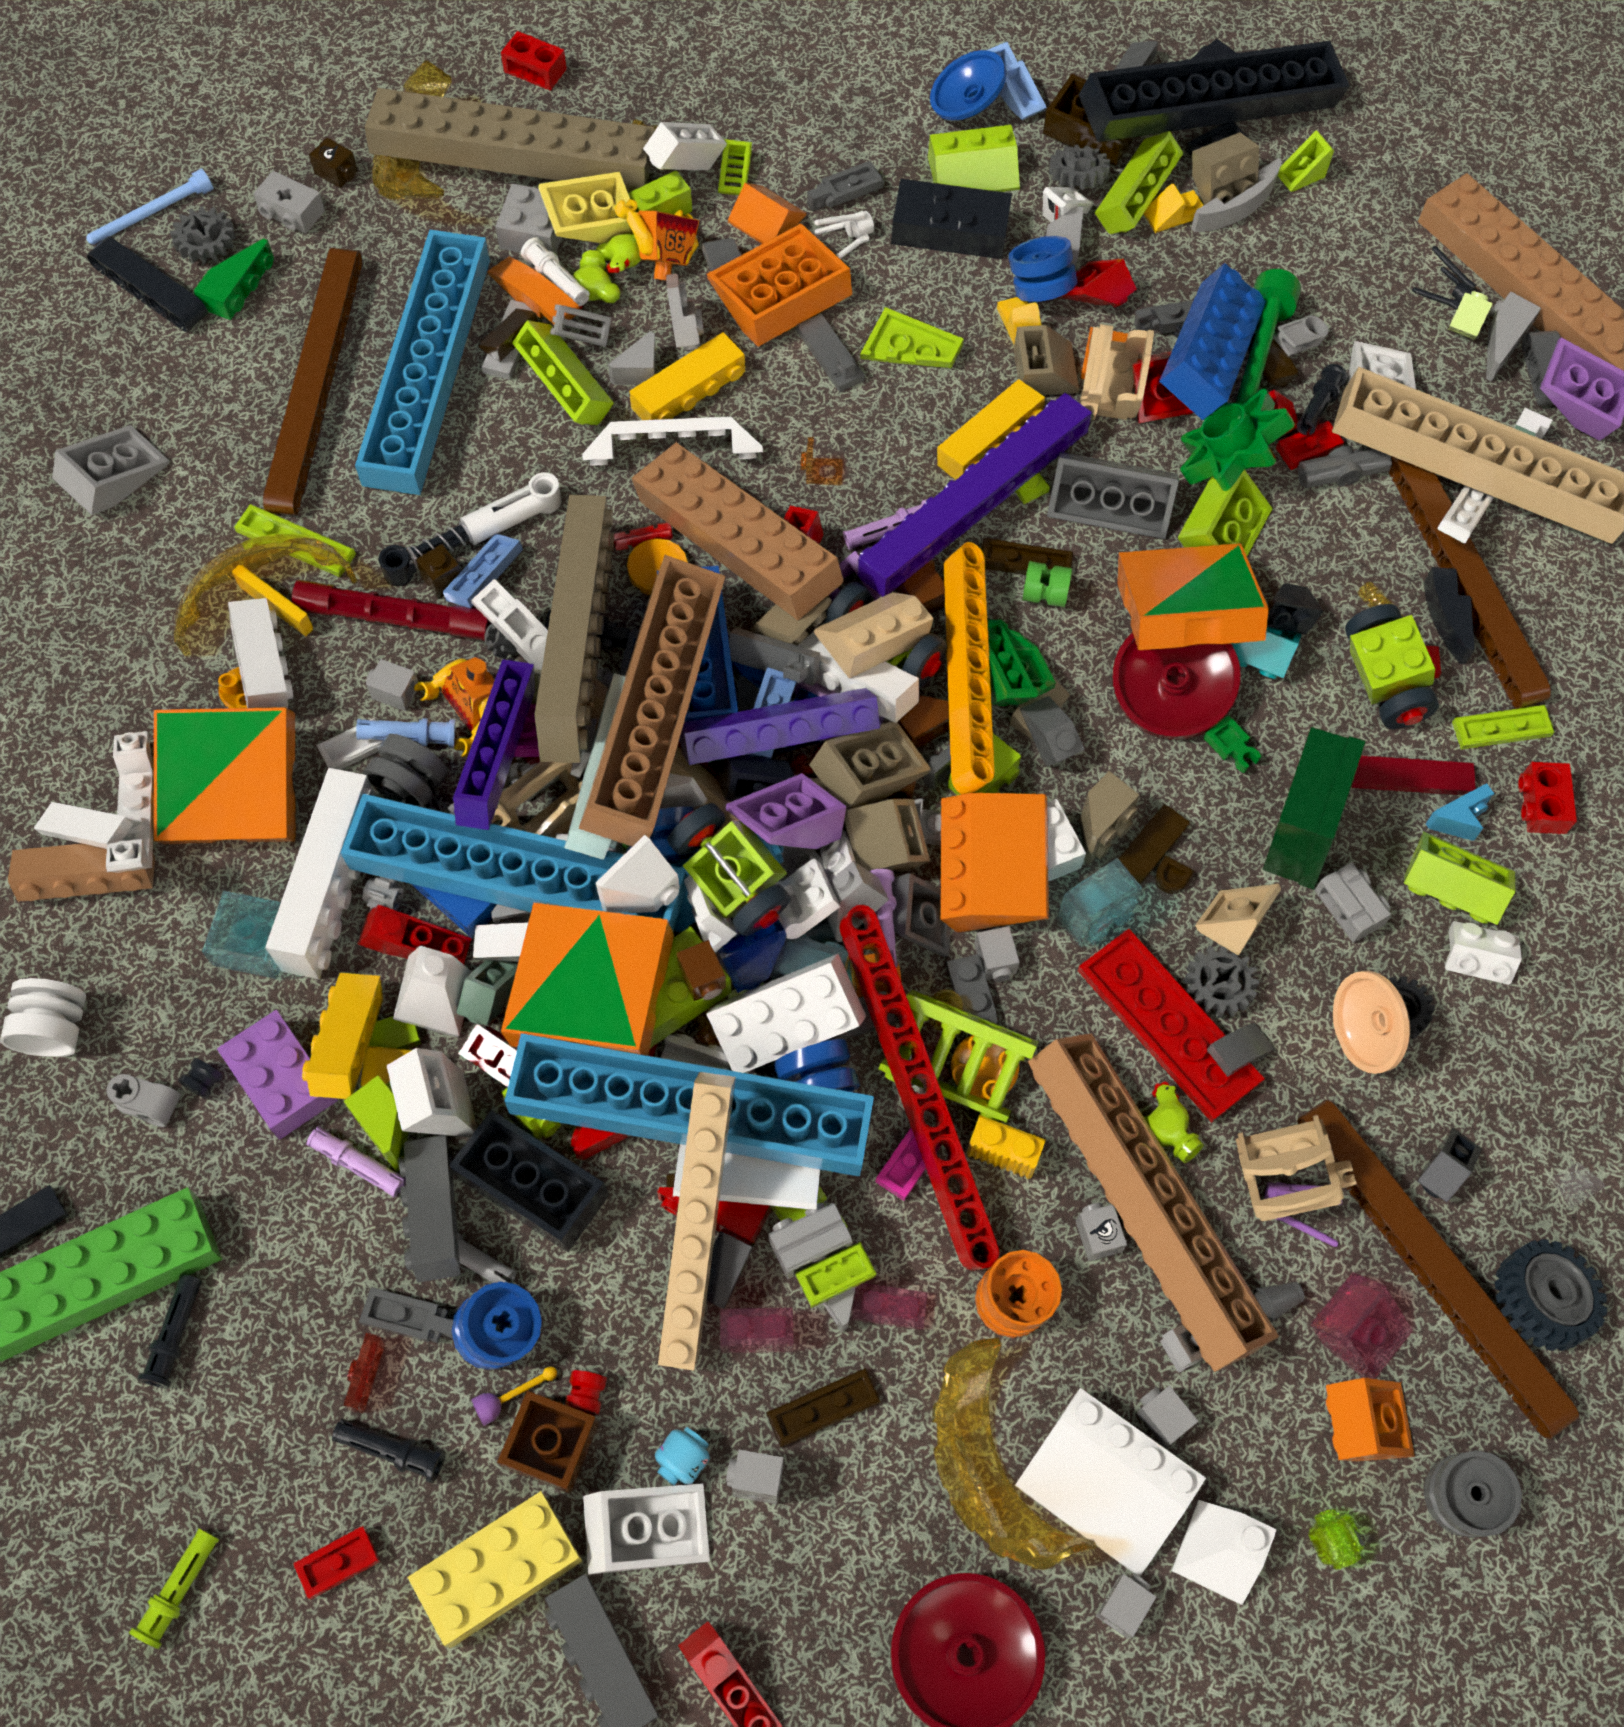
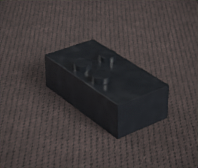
(951, 218)
(529, 1180)

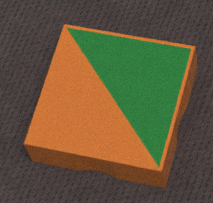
(1192, 596)
(224, 775)

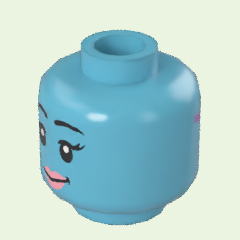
(682, 1456)

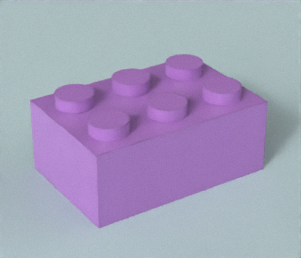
(269, 1069)

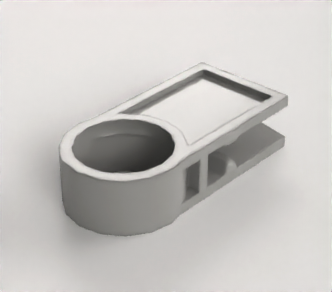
(1297, 337)

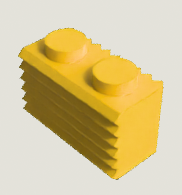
(1005, 1147)

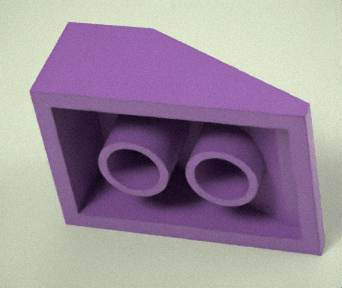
(1585, 389)
(792, 813)

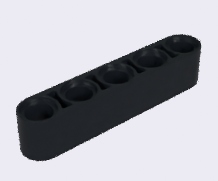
(147, 283)

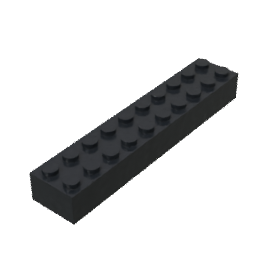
(1213, 90)

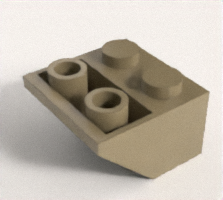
(1225, 168)
(1045, 360)
(783, 627)
(1106, 815)
(887, 836)

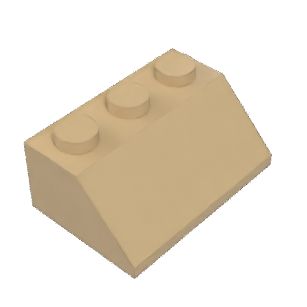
(875, 632)

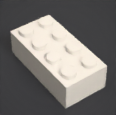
(786, 1014)

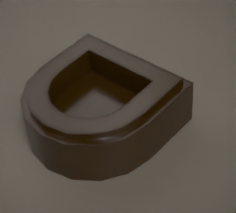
(1172, 876)

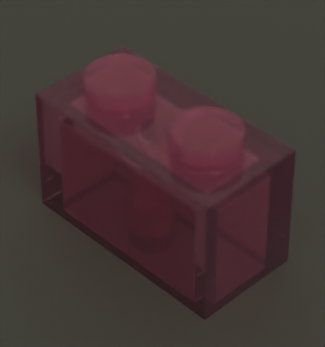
(756, 1330)

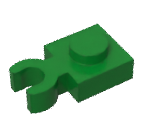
(1230, 740)

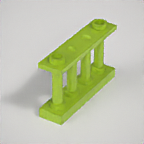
(985, 1035)

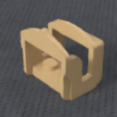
(1110, 373)
(555, 817)
(1285, 1153)

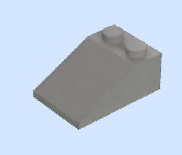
(107, 467)

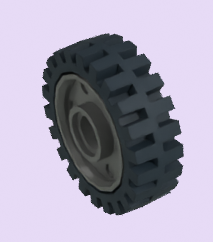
(1550, 1295)

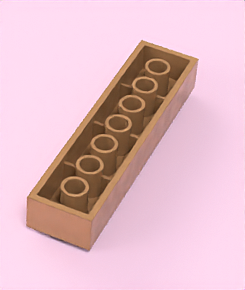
(738, 531)

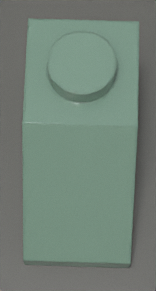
(486, 991)

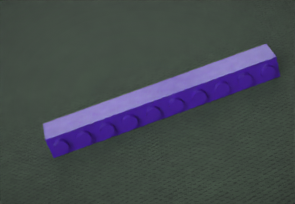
(972, 495)

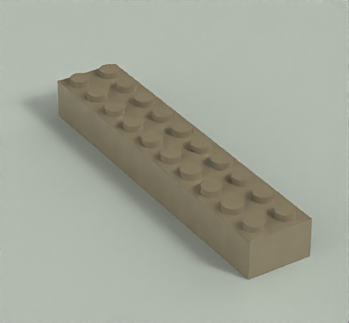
(505, 138)
(573, 631)

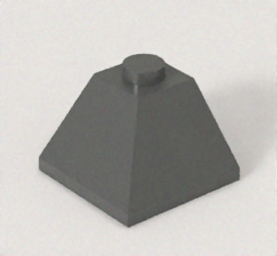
(919, 914)

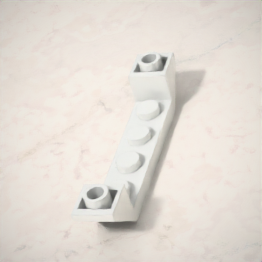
(603, 448)
(135, 802)

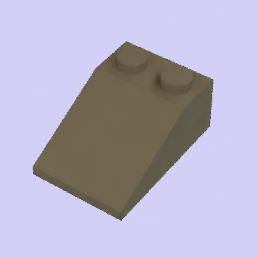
(868, 765)

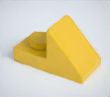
(1172, 209)
(1017, 314)

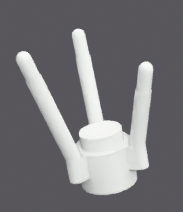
(856, 225)

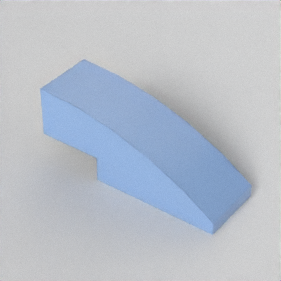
(1019, 89)

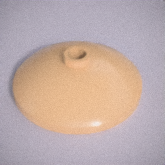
(1371, 1022)

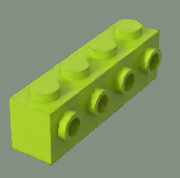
(1139, 183)
(562, 373)

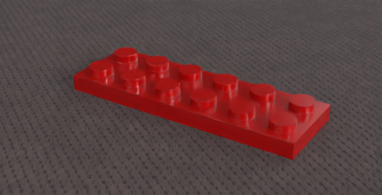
(1166, 1023)

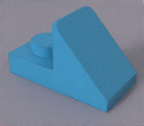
(1460, 815)

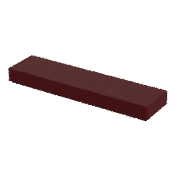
(1414, 775)

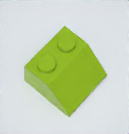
(378, 1116)

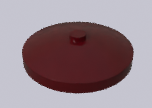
(1176, 689)
(967, 1653)

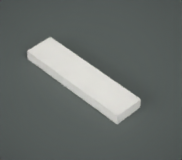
(1465, 513)
(83, 825)

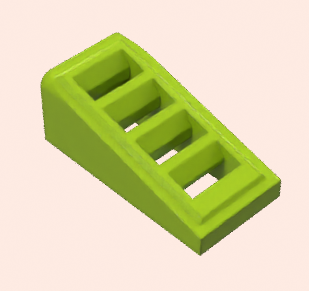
(736, 149)

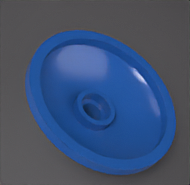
(968, 85)

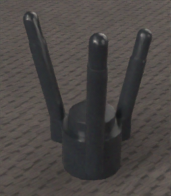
(1463, 283)

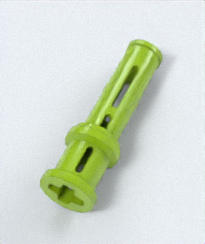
(159, 1604)

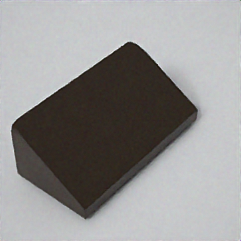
(499, 341)
(1279, 366)

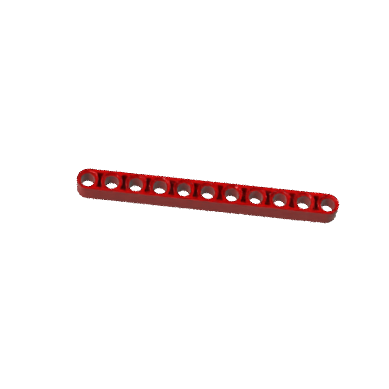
(913, 1102)

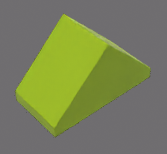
(1307, 163)

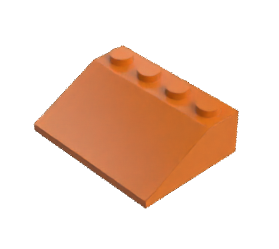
(781, 284)
(993, 860)

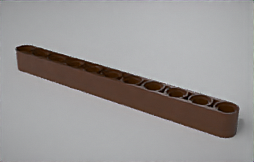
(311, 382)
(1491, 617)
(1447, 1279)

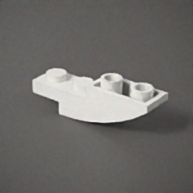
(513, 622)

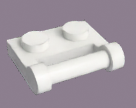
(813, 895)

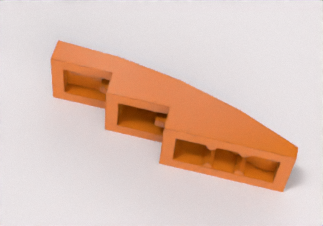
(531, 288)

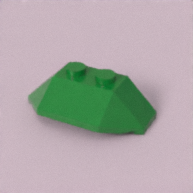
(1015, 666)

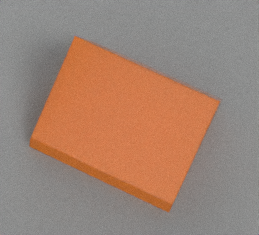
(763, 213)

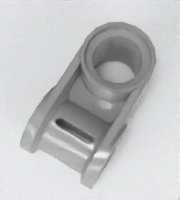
(148, 1100)

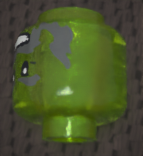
(1336, 1539)

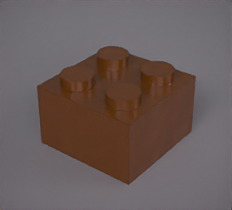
(548, 1442)

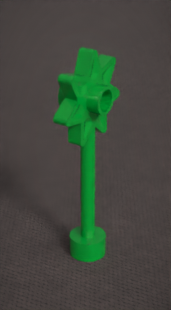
(1241, 432)

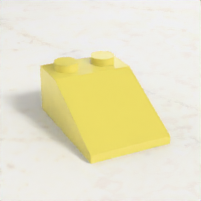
(586, 207)

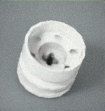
(43, 1017)

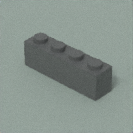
(431, 1209)
(600, 1656)

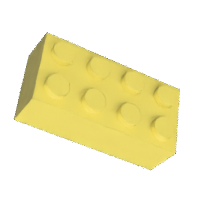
(494, 1570)

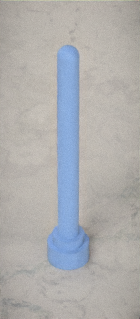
(197, 183)

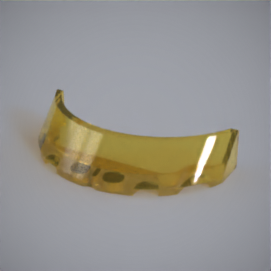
(399, 176)
(252, 555)
(974, 1472)

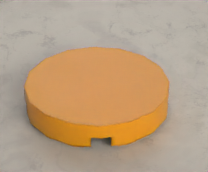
(647, 559)

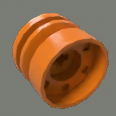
(1032, 1279)

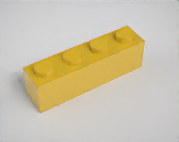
(688, 380)
(989, 428)
(343, 1036)

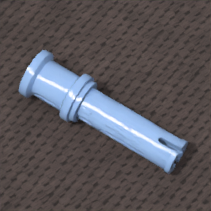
(423, 732)

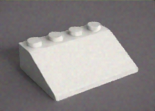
(762, 1182)
(1110, 1482)

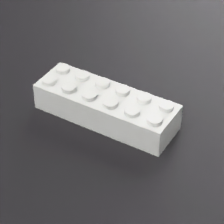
(319, 880)

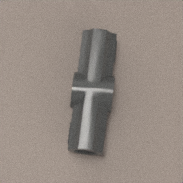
(1343, 466)

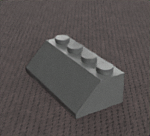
(1113, 495)

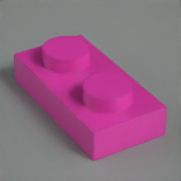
(903, 1168)

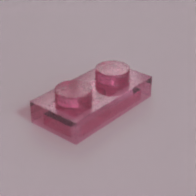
(890, 1306)

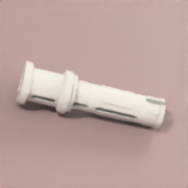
(548, 265)

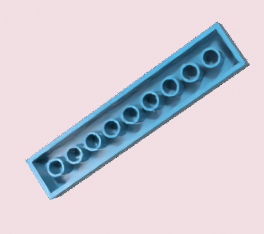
(423, 363)
(480, 864)
(654, 1101)

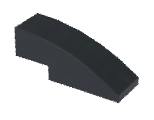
(1450, 612)

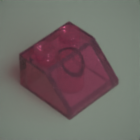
(1362, 1325)

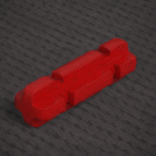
(642, 534)

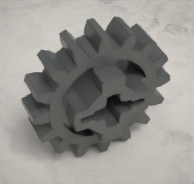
(1079, 167)
(203, 235)
(1217, 967)

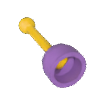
(489, 1405)

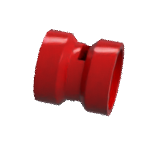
(585, 1391)

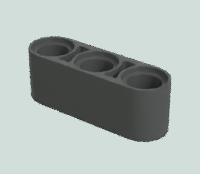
(1539, 351)

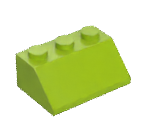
(976, 158)
(1227, 515)
(1460, 879)

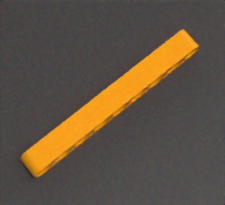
(968, 670)

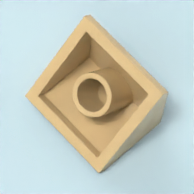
(1236, 915)

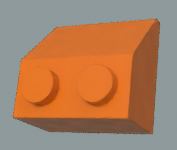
(1369, 1420)

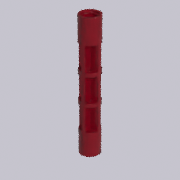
(372, 607)

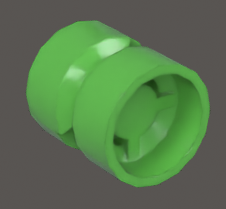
(1058, 584)

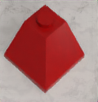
(1102, 283)
(1157, 399)

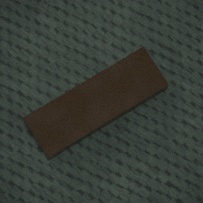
(1015, 557)
(1153, 842)
(822, 1408)

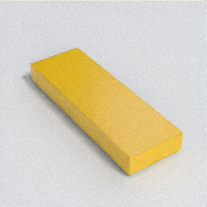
(283, 607)

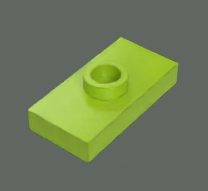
(835, 1274)

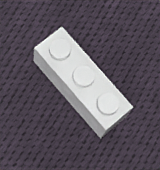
(684, 146)

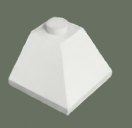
(638, 881)
(432, 991)
(1223, 1550)

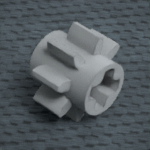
(383, 892)

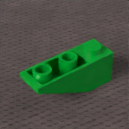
(231, 281)

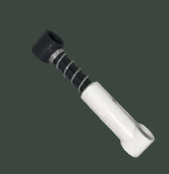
(476, 526)

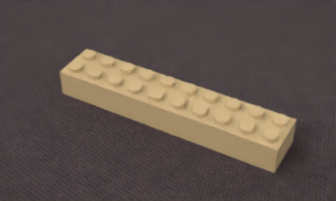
(1482, 454)

